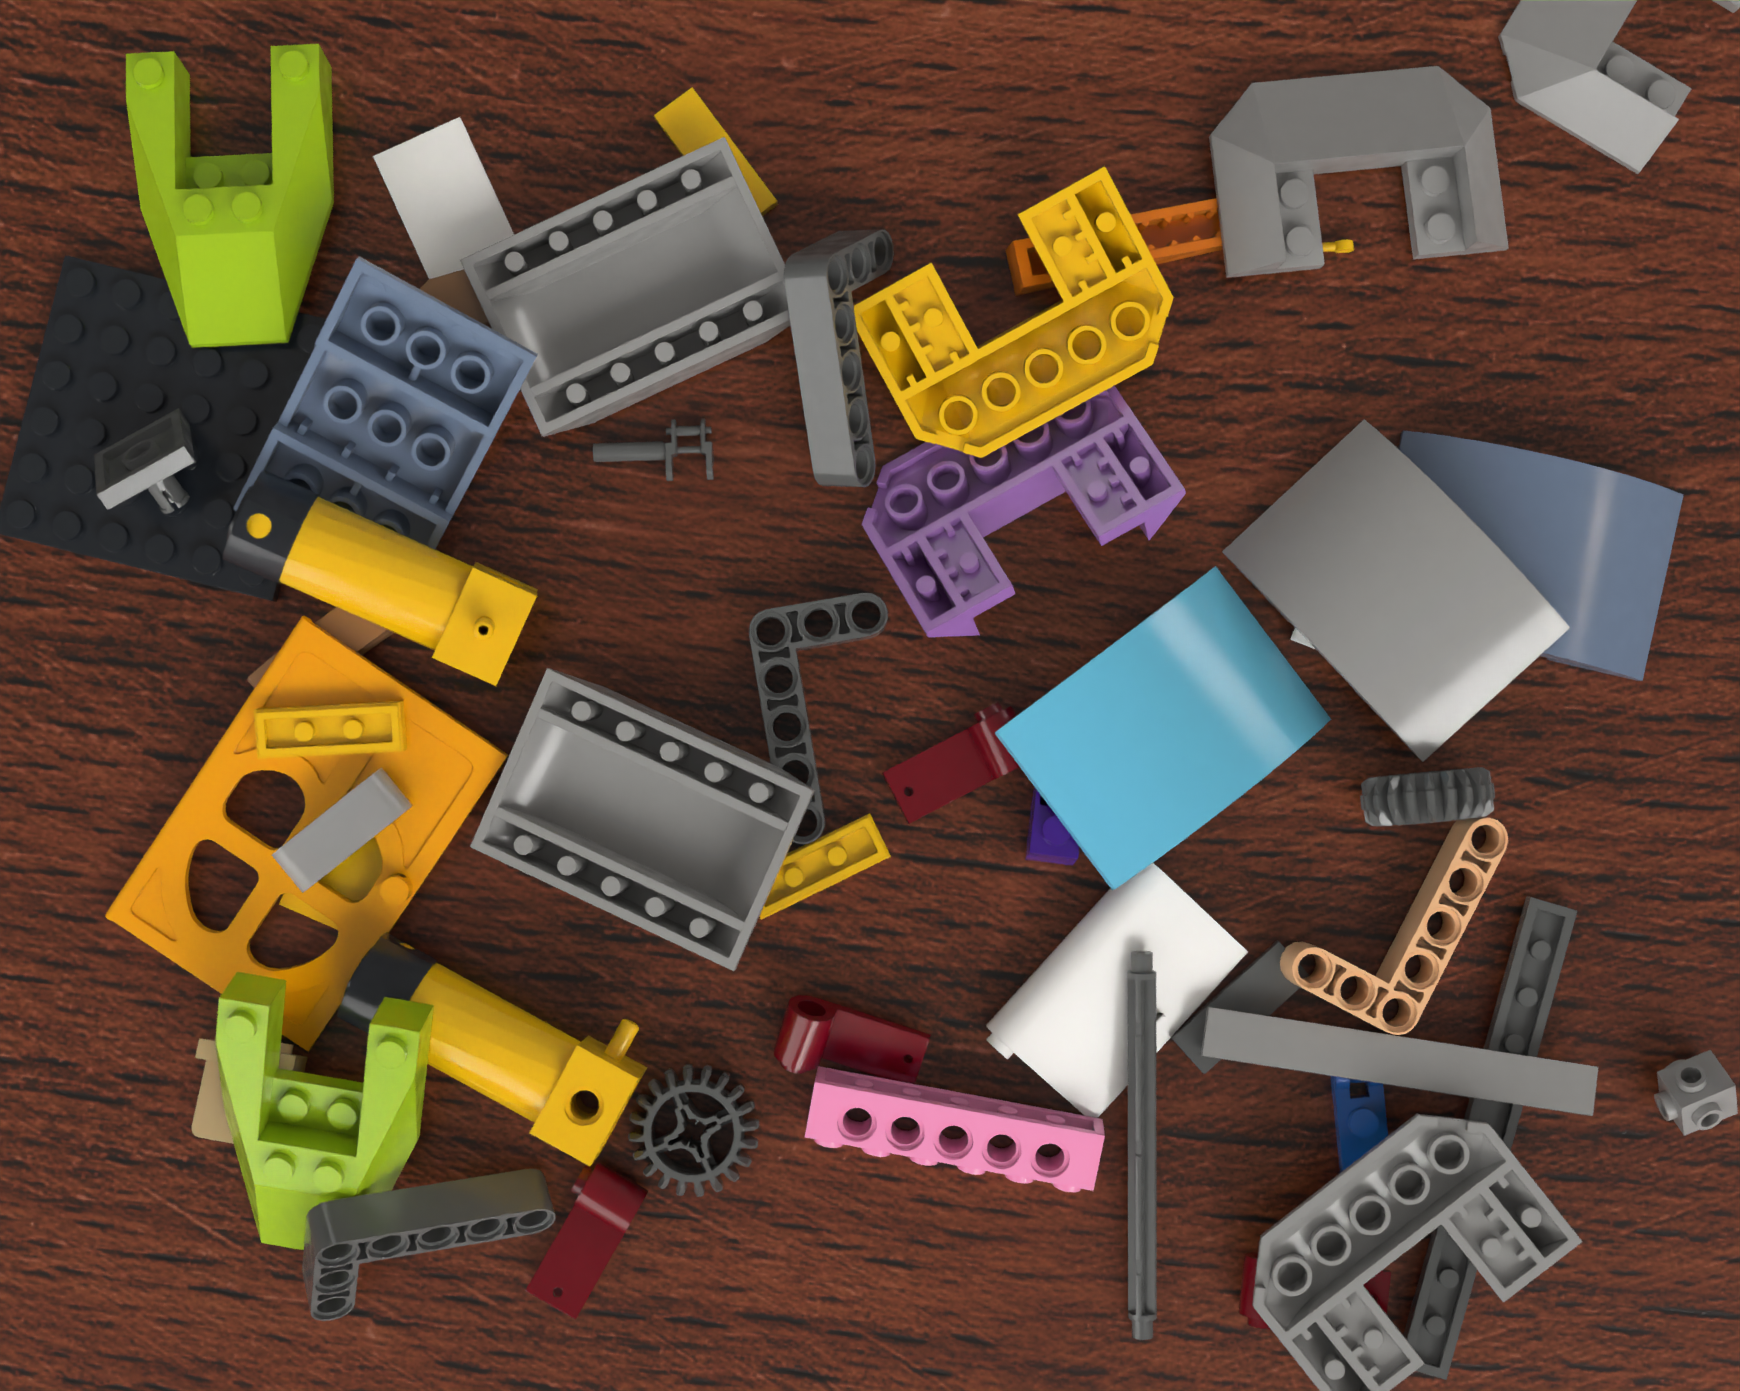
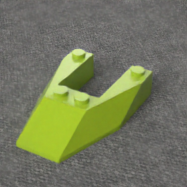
(235, 227)
(309, 1133)

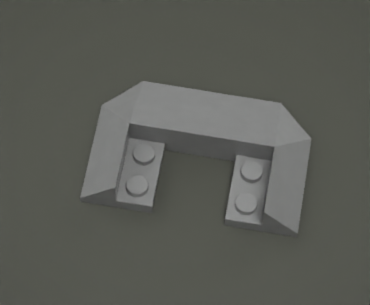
(1587, 83)
(1350, 123)
(1374, 1212)

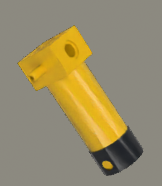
(379, 575)
(503, 1048)

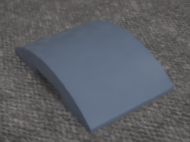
(395, 406)
(1575, 531)

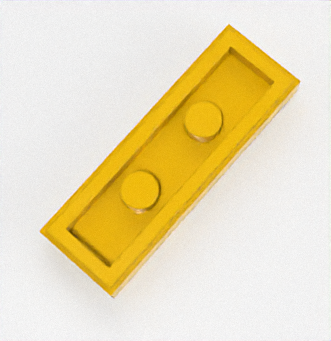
(692, 126)
(330, 729)
(826, 863)

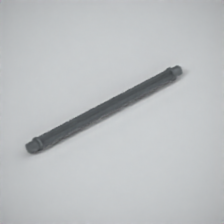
(1142, 1145)

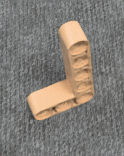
(1412, 936)

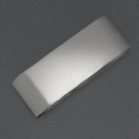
(342, 830)

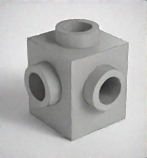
(1696, 1093)

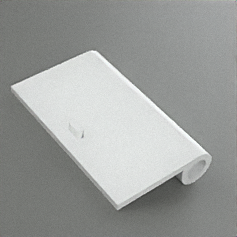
(1074, 1007)

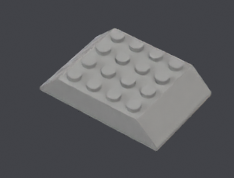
(635, 288)
(643, 816)

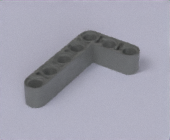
(828, 350)
(793, 700)
(414, 1222)

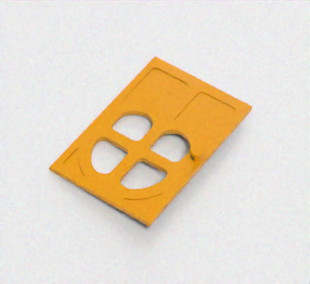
(438, 773)

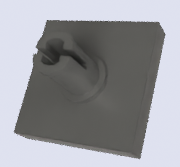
(147, 462)

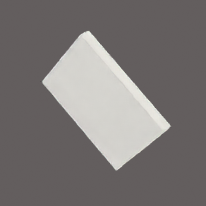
(443, 197)

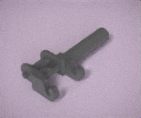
(659, 450)

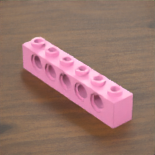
(979, 1116)

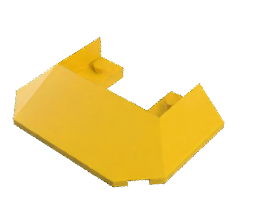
(1044, 365)

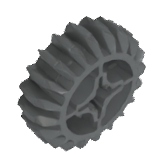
(1427, 797)
(702, 1152)

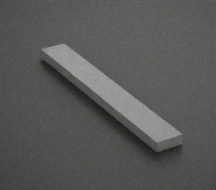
(1399, 1061)

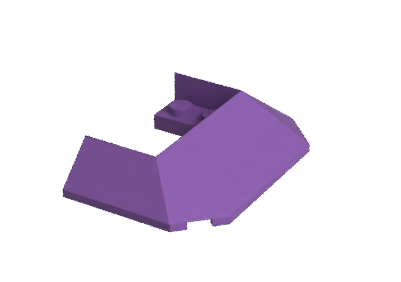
(943, 502)

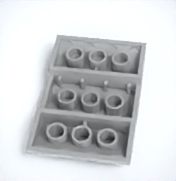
(1396, 589)

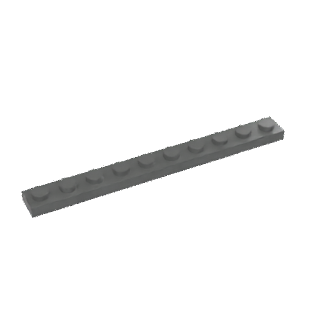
(1514, 1029)

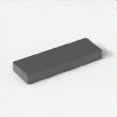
(1255, 991)

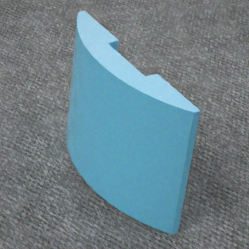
(1163, 728)

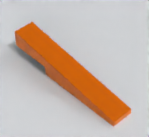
(1167, 232)

